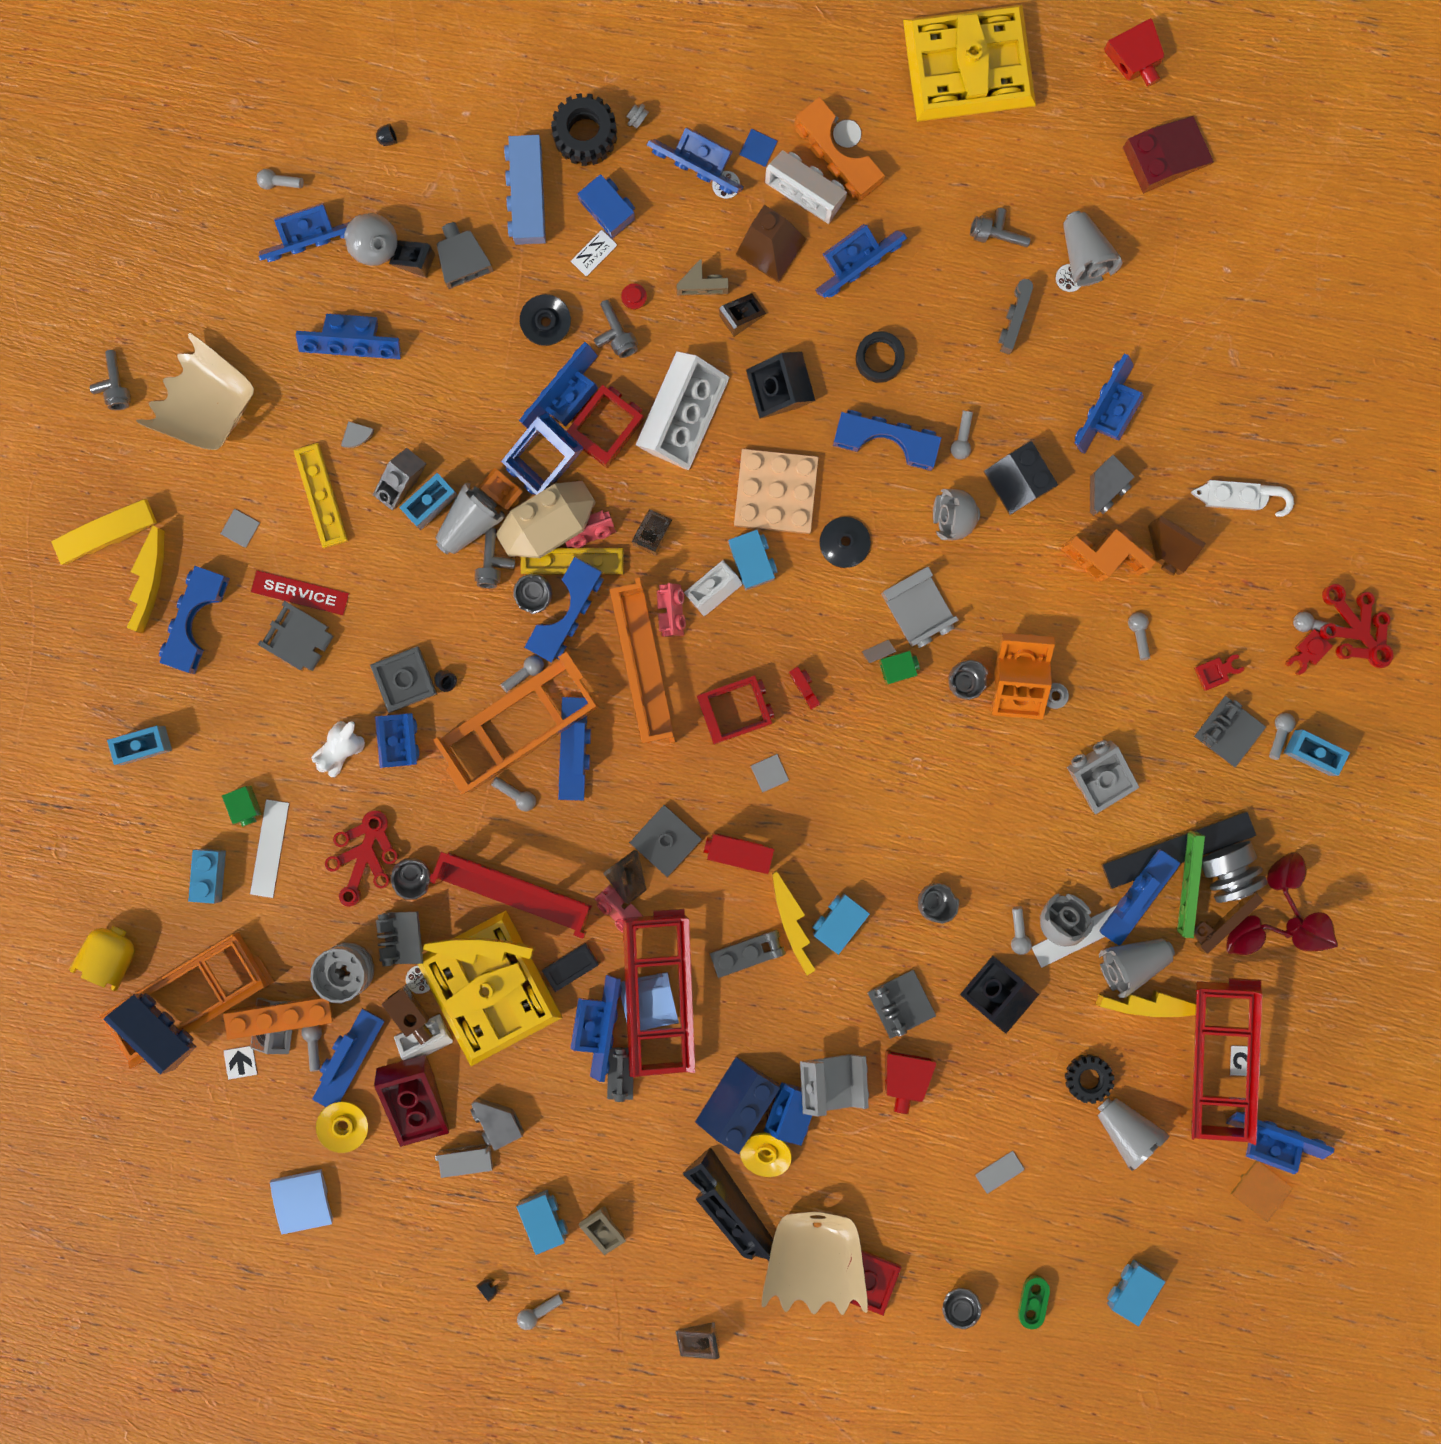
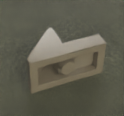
(694, 284)
(602, 1231)

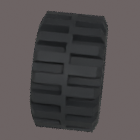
(581, 109)

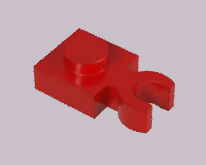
(1311, 649)
(1215, 673)
(802, 682)

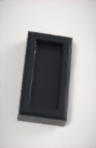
(570, 967)

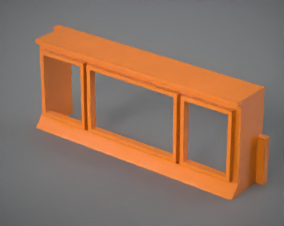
(642, 663)
(535, 684)
(254, 967)

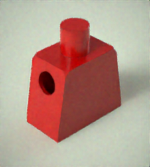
(1137, 52)
(907, 1078)

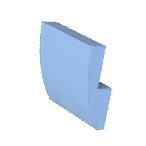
(301, 1201)

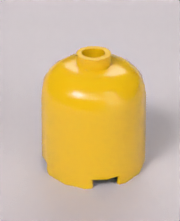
(104, 957)

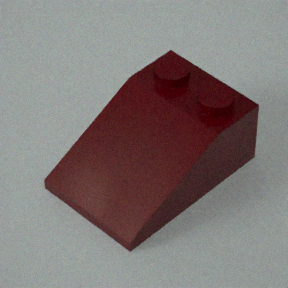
(1167, 153)
(411, 1100)

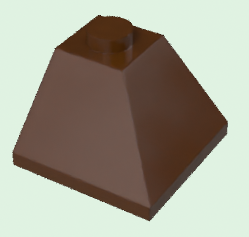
(771, 243)
(1173, 546)

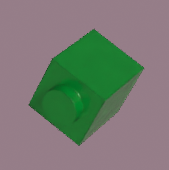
(899, 667)
(242, 806)

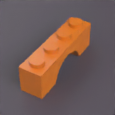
(857, 174)
(276, 1018)

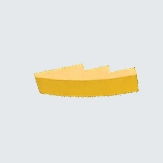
(104, 531)
(149, 568)
(789, 914)
(469, 948)
(1159, 1006)

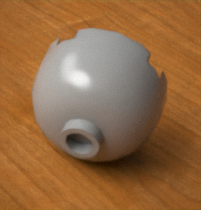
(370, 239)
(955, 513)
(1066, 920)

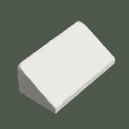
(713, 588)
(410, 1047)

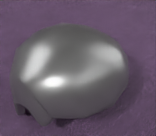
(532, 593)
(968, 679)
(410, 878)
(938, 903)
(961, 1308)

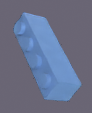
(526, 189)

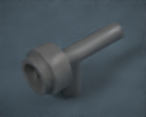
(982, 229)
(623, 343)
(114, 395)
(488, 576)

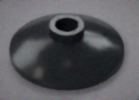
(544, 307)
(842, 555)

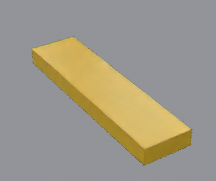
(320, 495)
(557, 561)

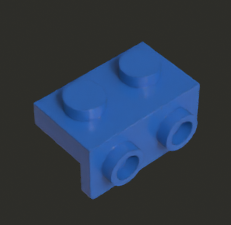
(396, 740)

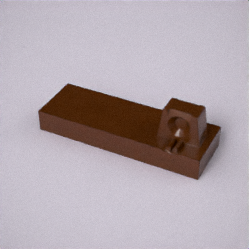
(1210, 937)

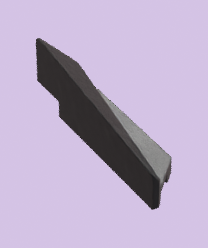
(728, 1206)

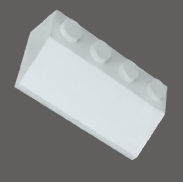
(682, 410)

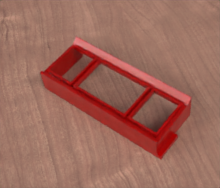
(512, 891)
(660, 918)
(1240, 989)

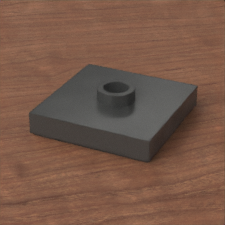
(403, 679)
(665, 840)

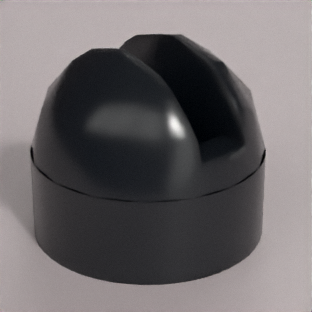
(386, 135)
(445, 680)
(488, 1292)

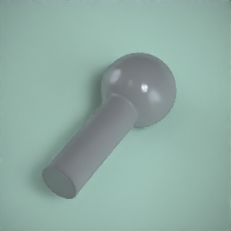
(268, 179)
(961, 448)
(1305, 622)
(1138, 623)
(532, 666)
(1284, 724)
(524, 800)
(1020, 943)
(312, 1035)
(528, 1318)

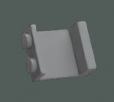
(919, 608)
(834, 1084)

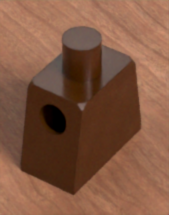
(402, 1004)

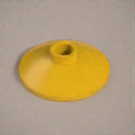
(337, 1138)
(764, 1162)

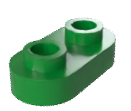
(1033, 1301)

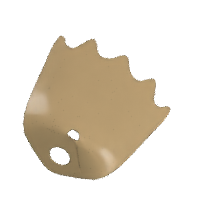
(201, 399)
(814, 1262)

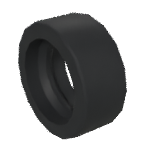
(894, 343)

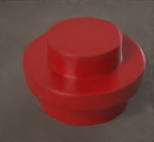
(633, 296)

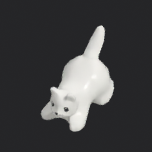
(339, 745)

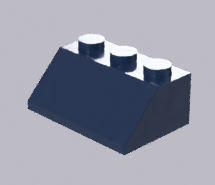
(151, 1032)
(737, 1104)

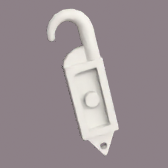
(1242, 495)

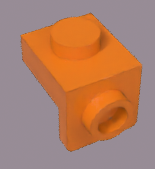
(501, 489)

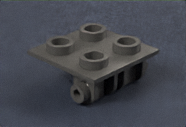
(1230, 731)
(401, 938)
(901, 1004)

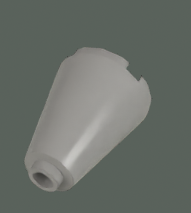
(1088, 250)
(467, 520)
(1134, 964)
(1130, 1132)

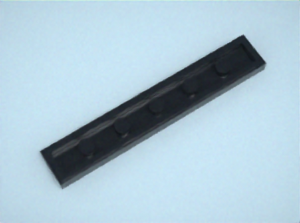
(1217, 836)

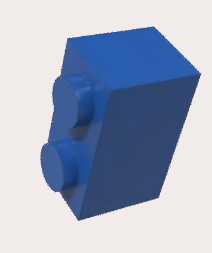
(606, 205)
(787, 1117)

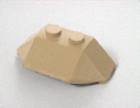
(546, 520)

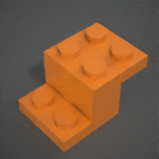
(1109, 554)
(1023, 676)

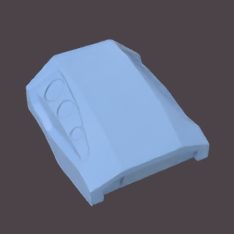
(655, 1001)

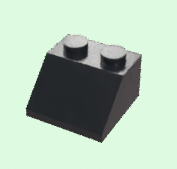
(780, 384)
(1020, 478)
(999, 994)

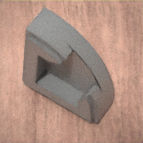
(356, 435)

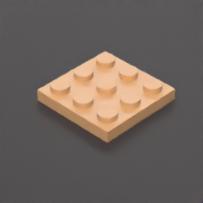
(776, 491)

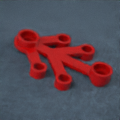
(1359, 628)
(364, 854)

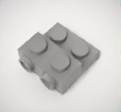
(1102, 776)

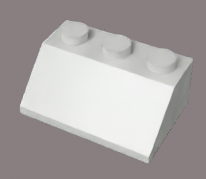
(805, 185)

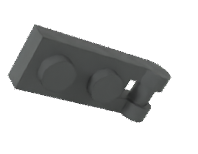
(1015, 315)
(746, 953)

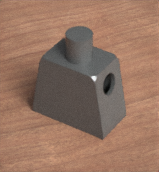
(461, 257)

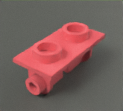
(599, 527)
(672, 598)
(612, 904)

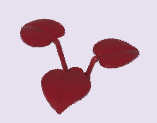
(1307, 934)

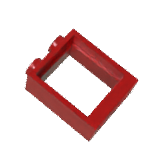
(590, 447)
(758, 689)
(739, 853)

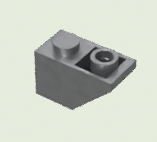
(399, 478)
(1106, 483)
(498, 1122)

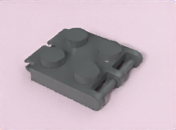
(297, 638)

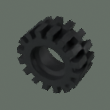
(1100, 1090)

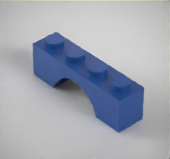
(918, 447)
(581, 581)
(181, 648)

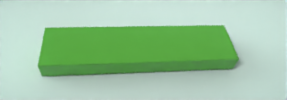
(1190, 884)

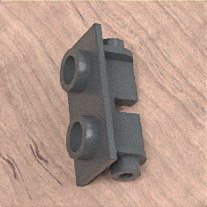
(619, 1082)

